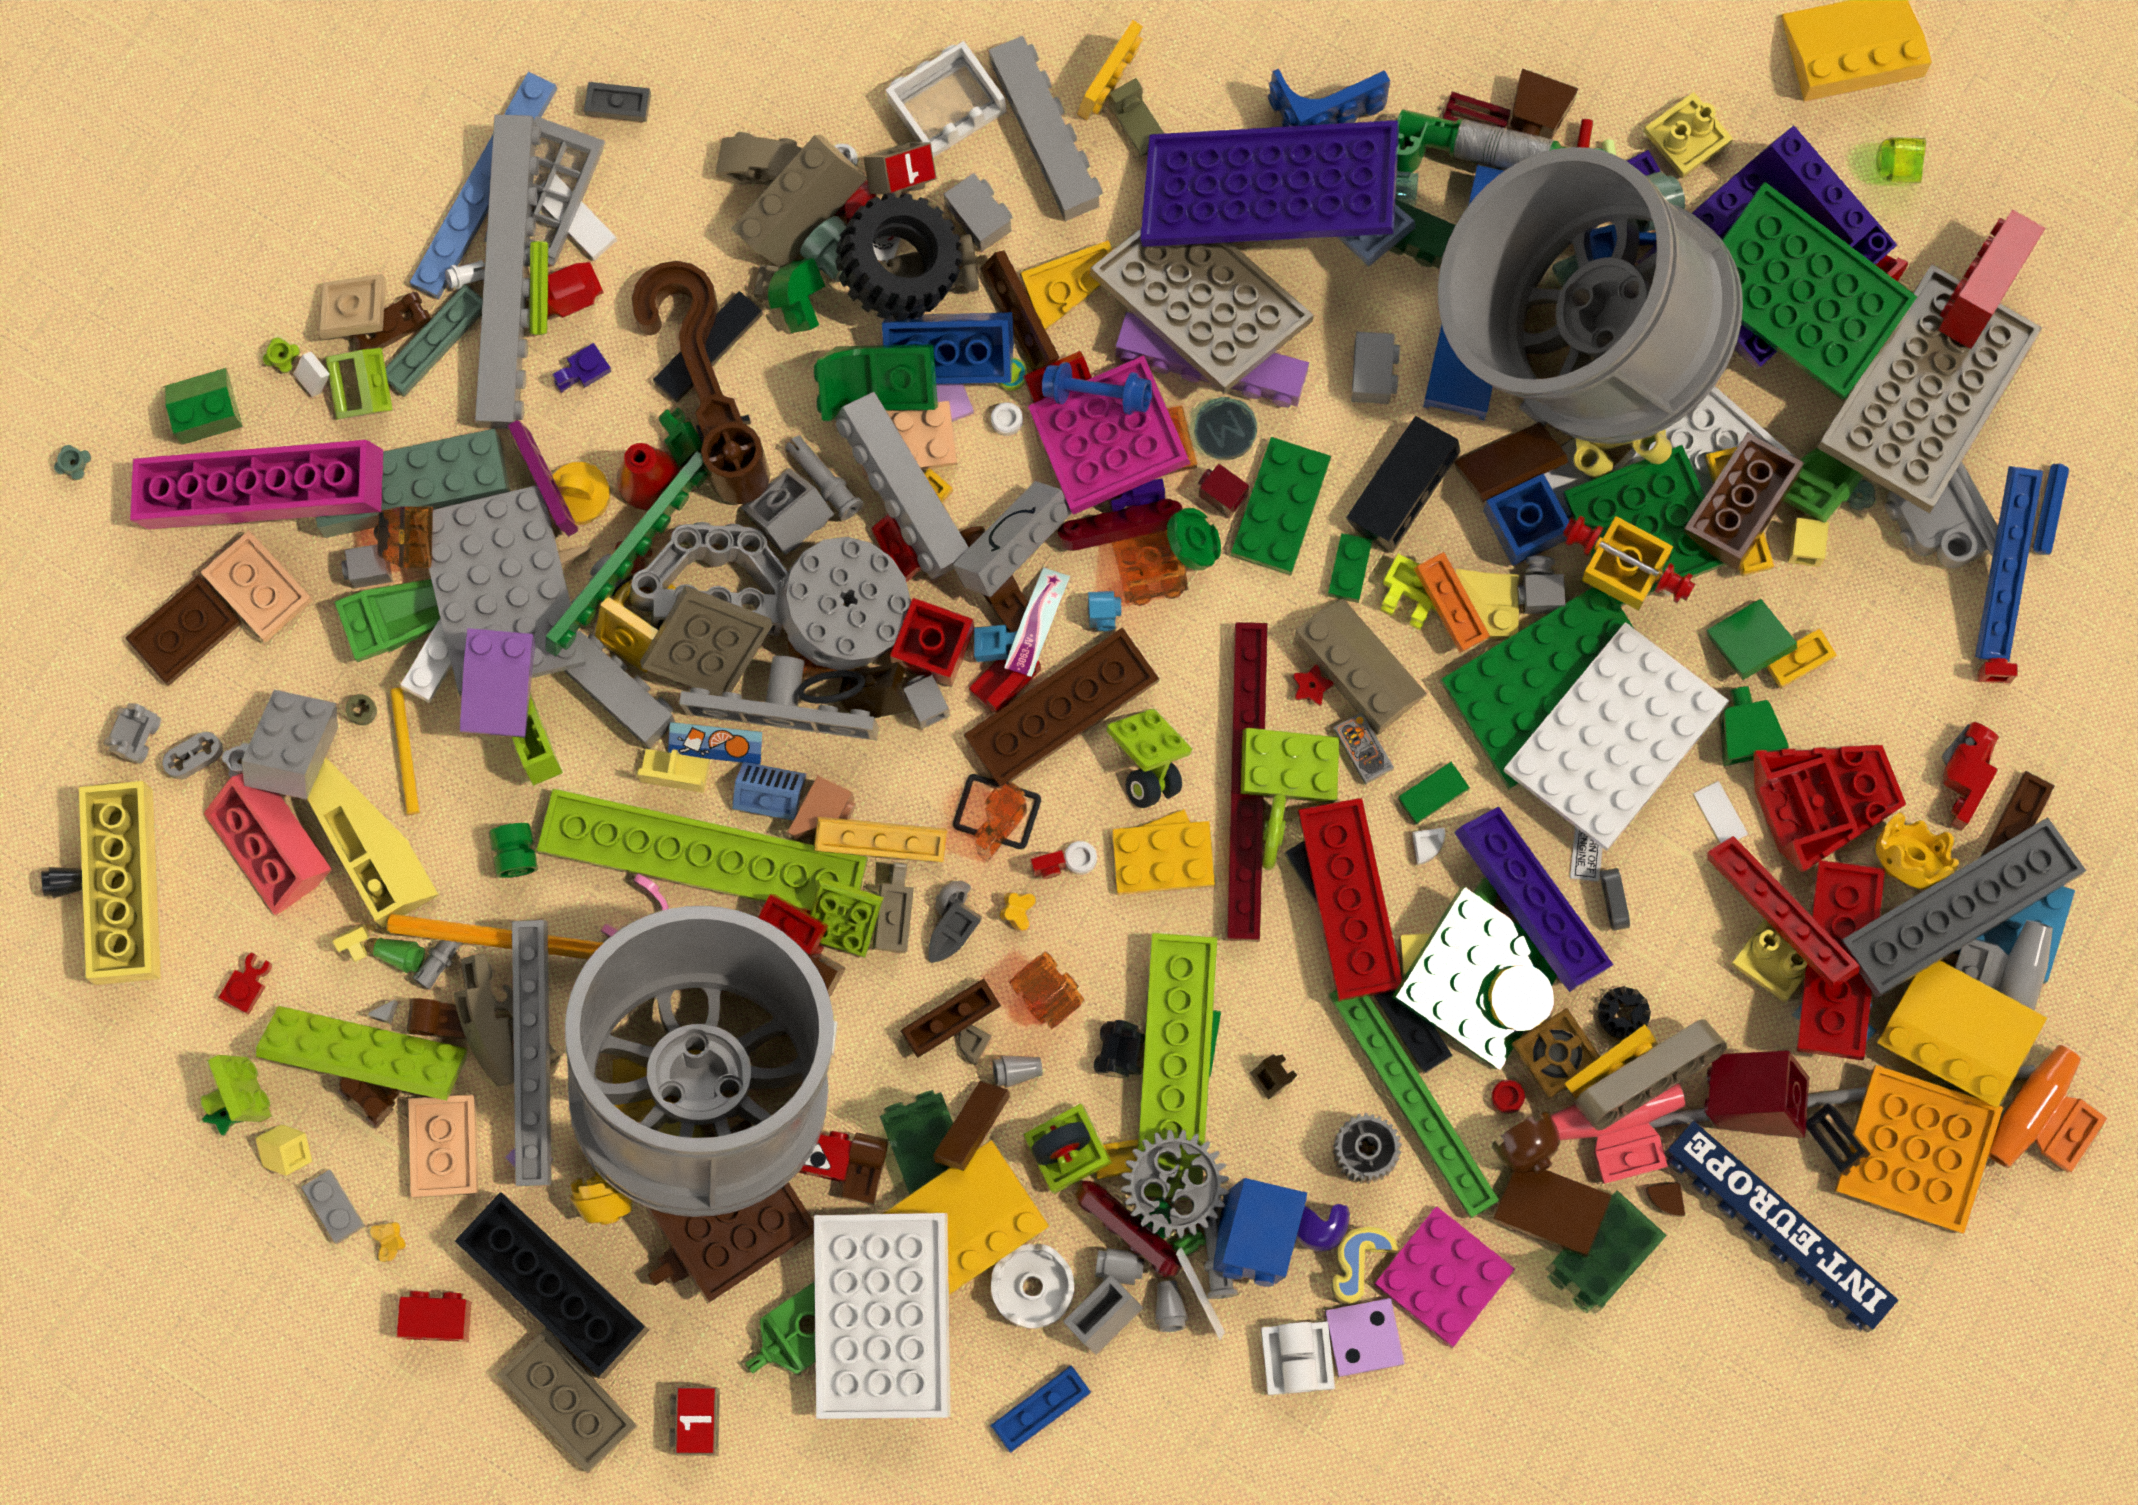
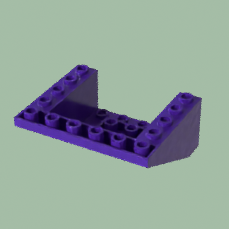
(1809, 183)

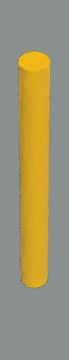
(404, 751)

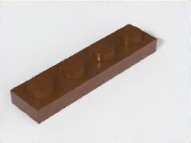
(1013, 298)

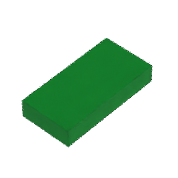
(1433, 793)

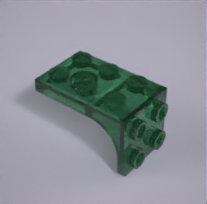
(915, 1136)
(1617, 1251)

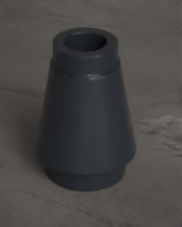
(61, 881)

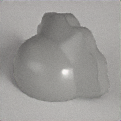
(950, 892)

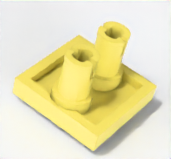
(1688, 134)
(1771, 962)

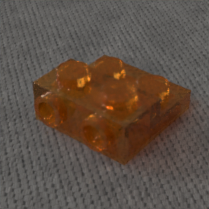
(1149, 568)
(1003, 814)

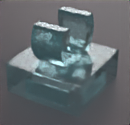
(1407, 187)

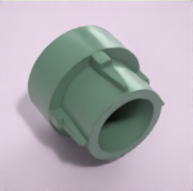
(822, 246)

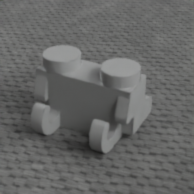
(131, 732)

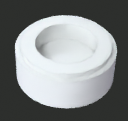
(1006, 419)
(1080, 857)

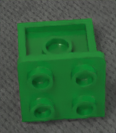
(896, 373)

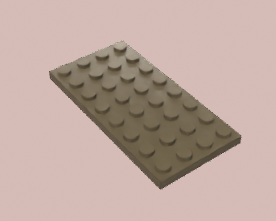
(1926, 396)

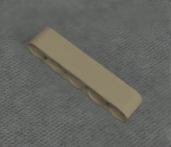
(1650, 1074)

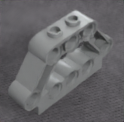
(672, 560)

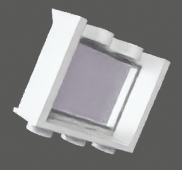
(946, 98)

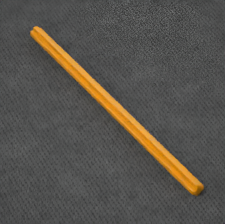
(484, 935)

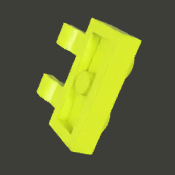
(1404, 580)

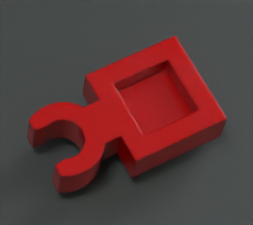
(243, 988)

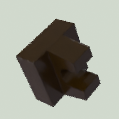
(1272, 1076)

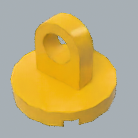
(583, 490)

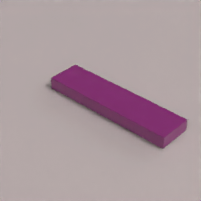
(543, 478)

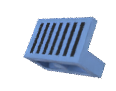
(768, 791)

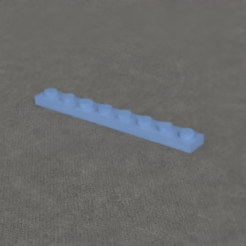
(473, 200)

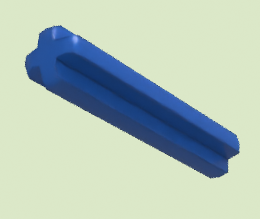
(2050, 509)

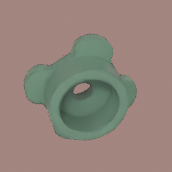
(70, 453)

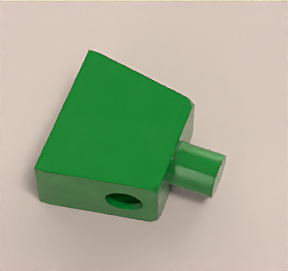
(1749, 728)

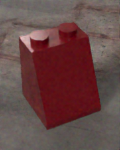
(1758, 1093)

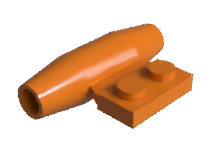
(2045, 1115)

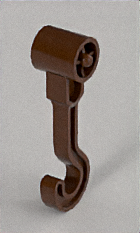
(729, 448)

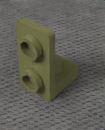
(1134, 114)

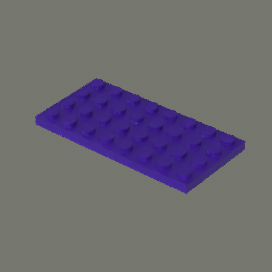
(1270, 183)

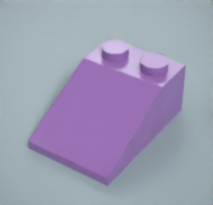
(496, 682)

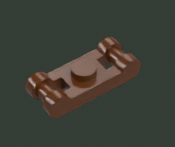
(394, 325)

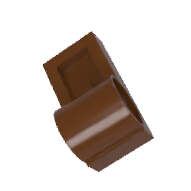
(1009, 604)
(434, 1019)
(865, 1168)

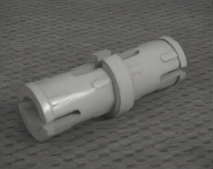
(436, 962)

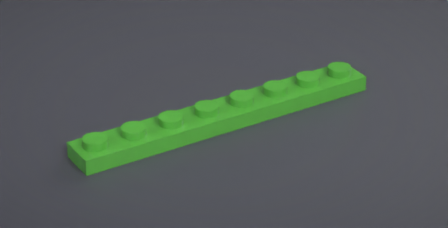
(1417, 1103)

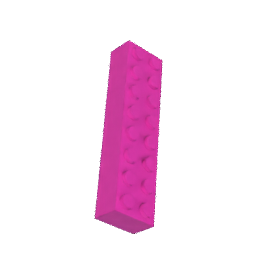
(257, 484)

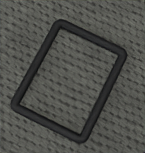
(988, 781)

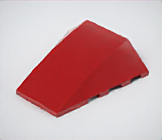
(1823, 797)

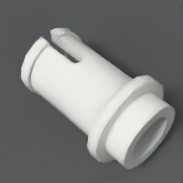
(464, 274)

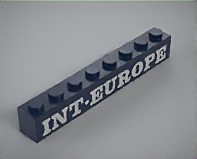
(1781, 1227)

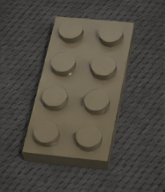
(567, 1400)

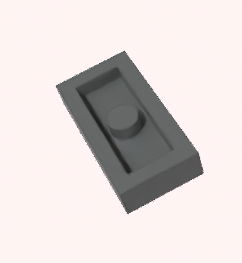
(617, 101)

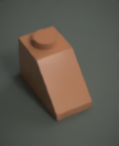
(822, 800)

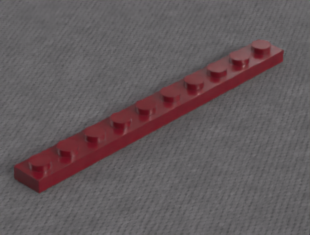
(1246, 809)

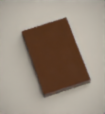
(1511, 461)
(183, 630)
(1553, 1209)

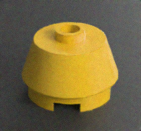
(599, 1200)

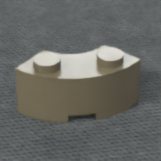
(754, 159)

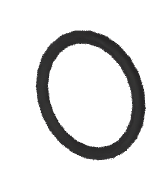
(832, 698)

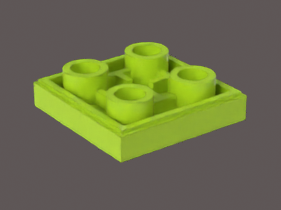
(848, 913)

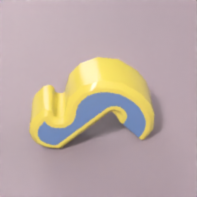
(1352, 1259)

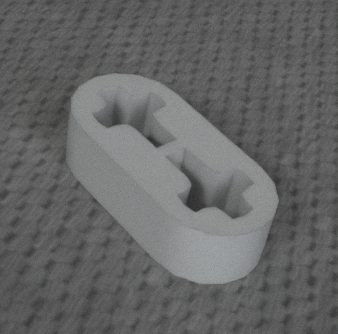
(189, 748)

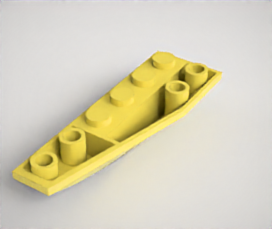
(369, 847)

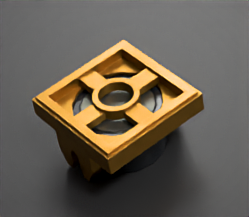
(1555, 1054)

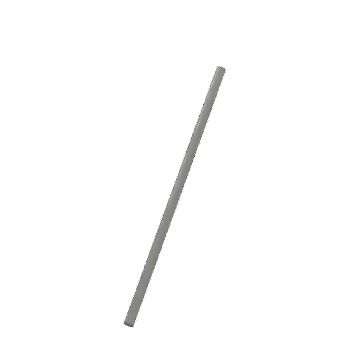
(1814, 1100)

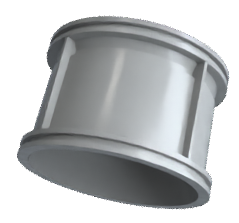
(1639, 336)
(717, 953)

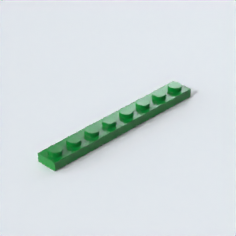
(621, 561)

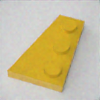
(1063, 283)
(1617, 1057)

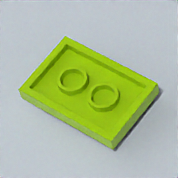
(1290, 764)

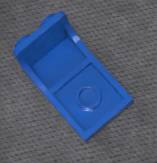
(1341, 107)

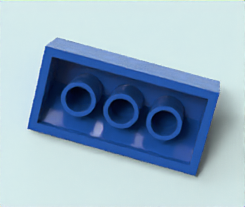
(964, 344)

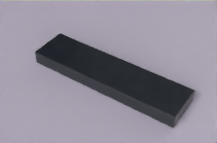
(727, 329)

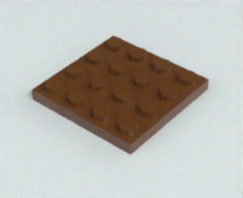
(734, 1245)

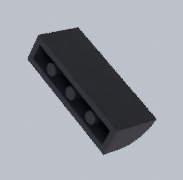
(1404, 483)

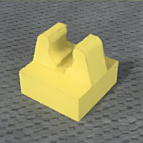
(353, 942)

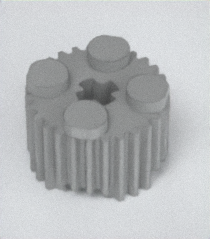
(1358, 1165)

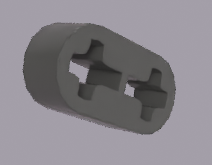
(1615, 899)

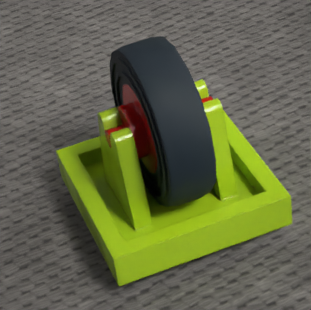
(1067, 1148)

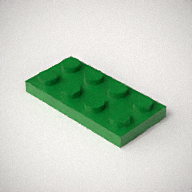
(1281, 506)

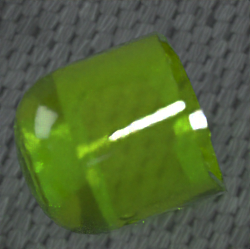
(1901, 159)

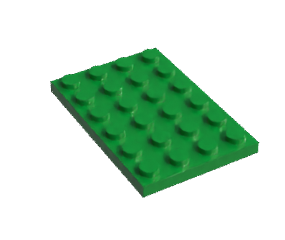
(1812, 291)
(1525, 677)

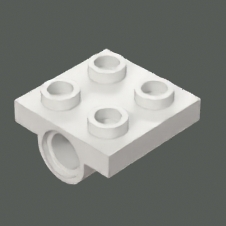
(1297, 1358)

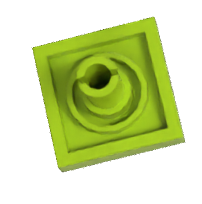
(236, 1090)

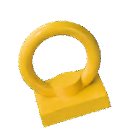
(623, 630)

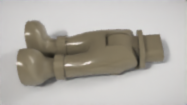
(911, 265)

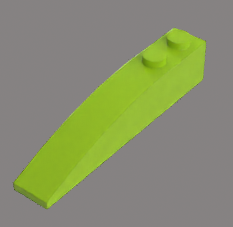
(536, 749)

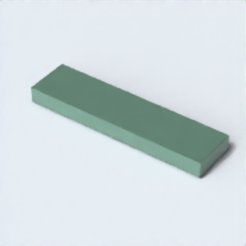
(434, 340)

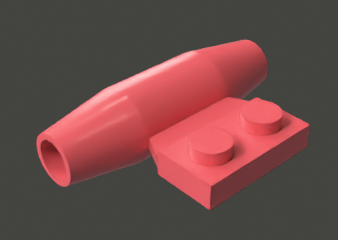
(1630, 1143)

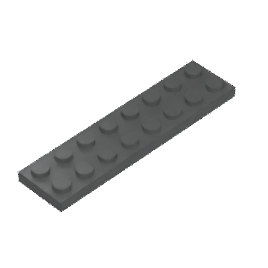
(1962, 907)

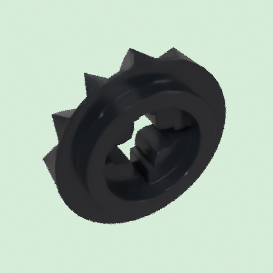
(1609, 1007)

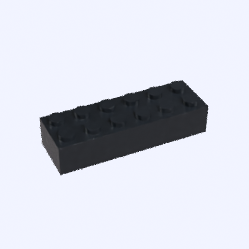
(552, 1285)

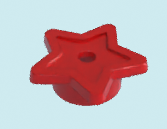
(1316, 693)

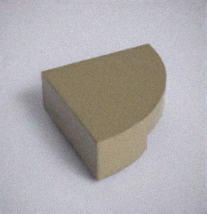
(973, 1043)

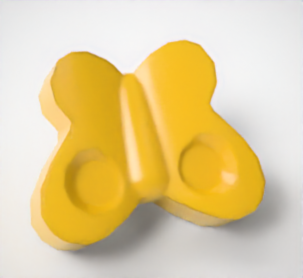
(1016, 909)
(390, 1240)

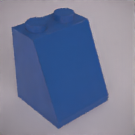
(1258, 1231)

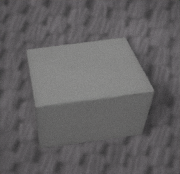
(384, 1013)

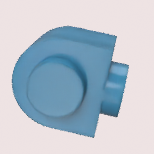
(1103, 610)

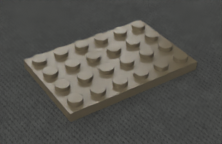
(1204, 304)

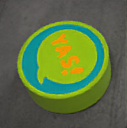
(1018, 372)

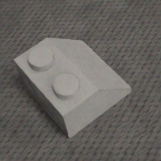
(788, 511)

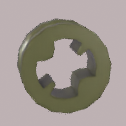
(366, 717)

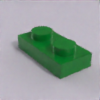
(1350, 568)

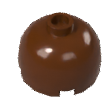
(1529, 1145)

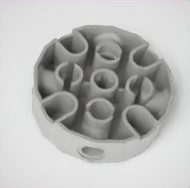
(814, 597)

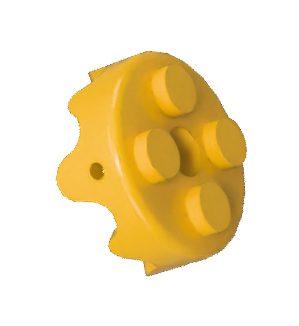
(1915, 853)

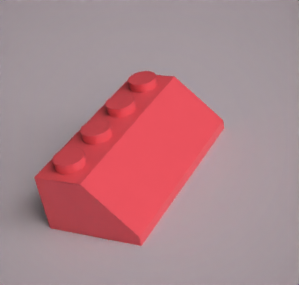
(267, 843)

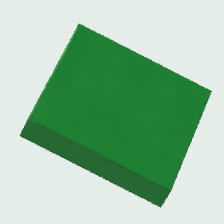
(1752, 639)

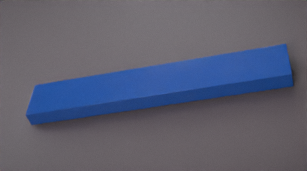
(2009, 563)

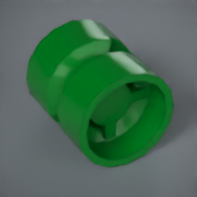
(513, 851)

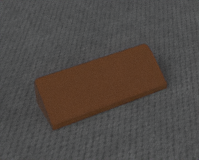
(950, 1018)

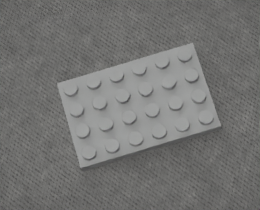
(500, 572)

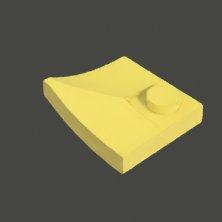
(1494, 600)

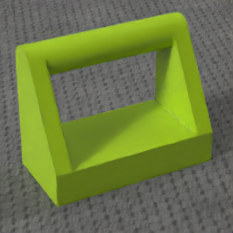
(371, 382)

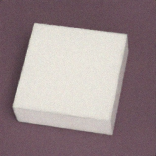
(311, 374)

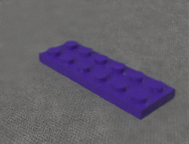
(1533, 898)

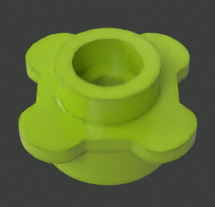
(280, 346)

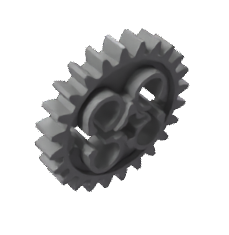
(1202, 1196)

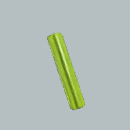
(538, 288)

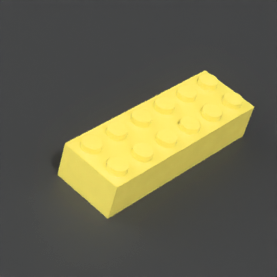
(119, 883)

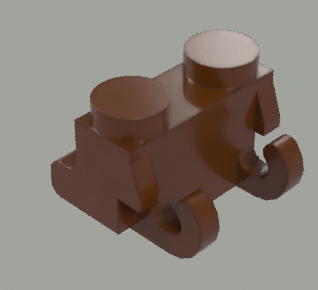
(370, 1097)

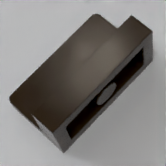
(880, 692)

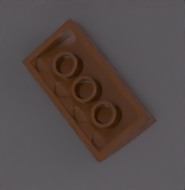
(1743, 500)

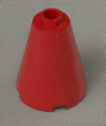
(645, 475)

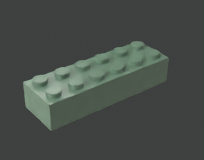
(434, 476)

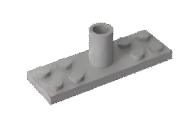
(780, 706)

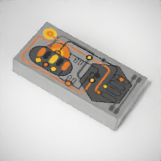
(1363, 748)

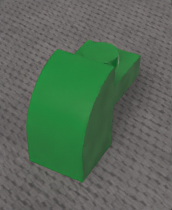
(790, 291)

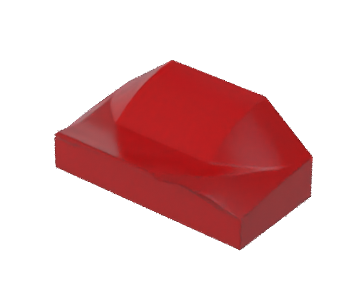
(572, 289)

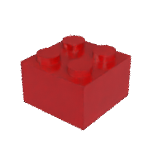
(932, 641)

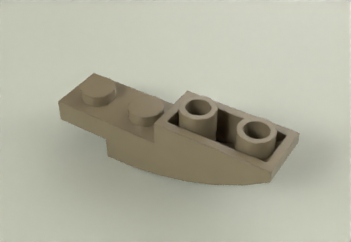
(487, 1036)

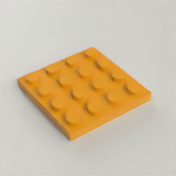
(1923, 1149)

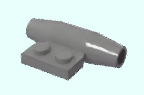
(2016, 974)

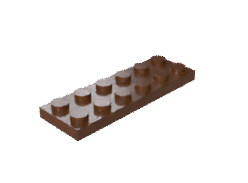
(1061, 708)

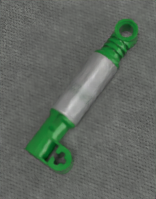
(1465, 141)

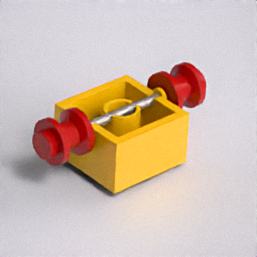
(1627, 562)

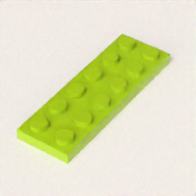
(361, 1052)

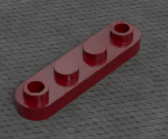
(1117, 525)
(1118, 1220)

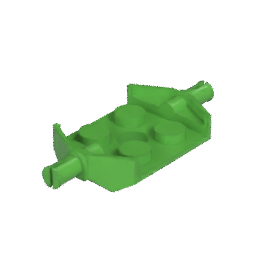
(782, 1335)

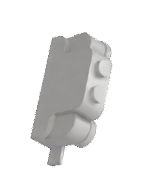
(1956, 528)

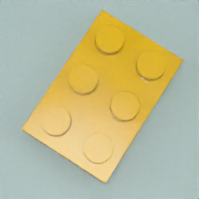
(1111, 71)
(1163, 857)

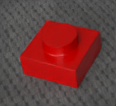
(1998, 671)
(1048, 865)

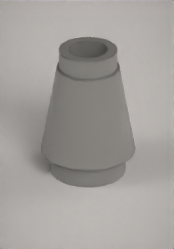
(1016, 1069)
(1170, 1308)

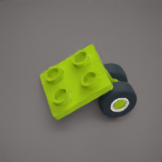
(1153, 748)

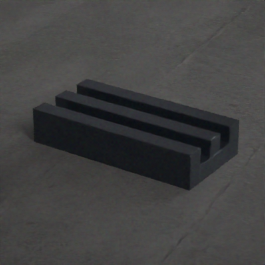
(1853, 1158)

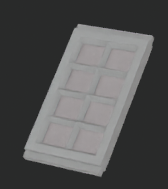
(574, 160)

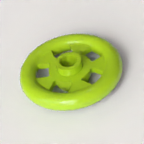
(1274, 831)

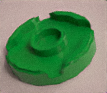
(1193, 539)

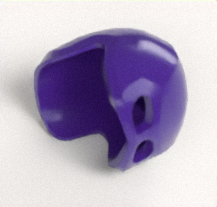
(1320, 1234)

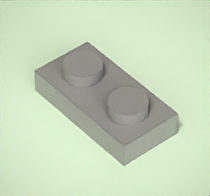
(333, 1206)

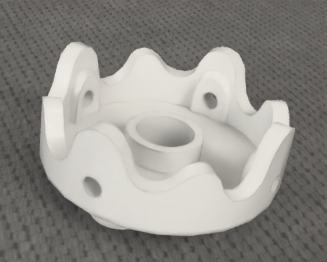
(1032, 1262)

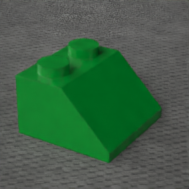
(202, 406)

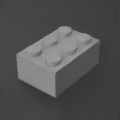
(290, 744)

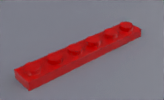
(1783, 912)

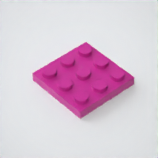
(1444, 1276)

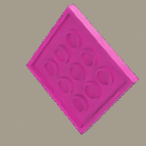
(1101, 448)

